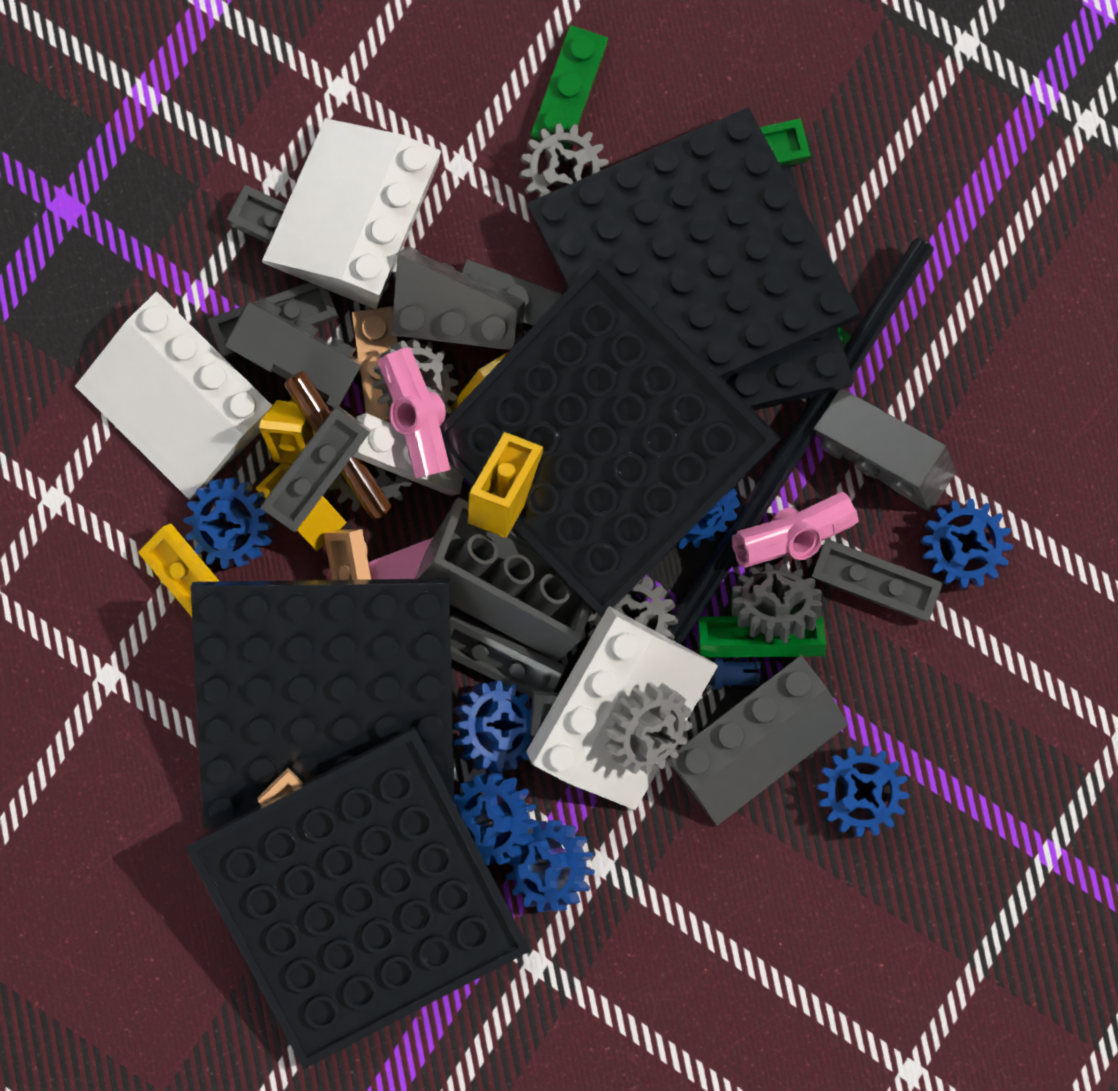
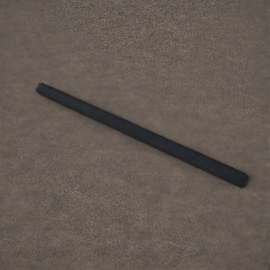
(798, 439)

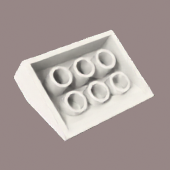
(352, 209)
(174, 396)
(614, 662)

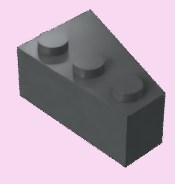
(452, 307)
(294, 348)
(886, 449)

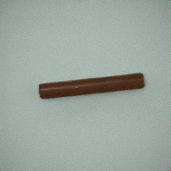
(355, 470)

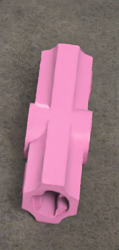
(415, 412)
(794, 531)

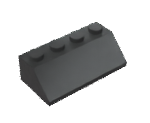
(505, 584)
(758, 740)

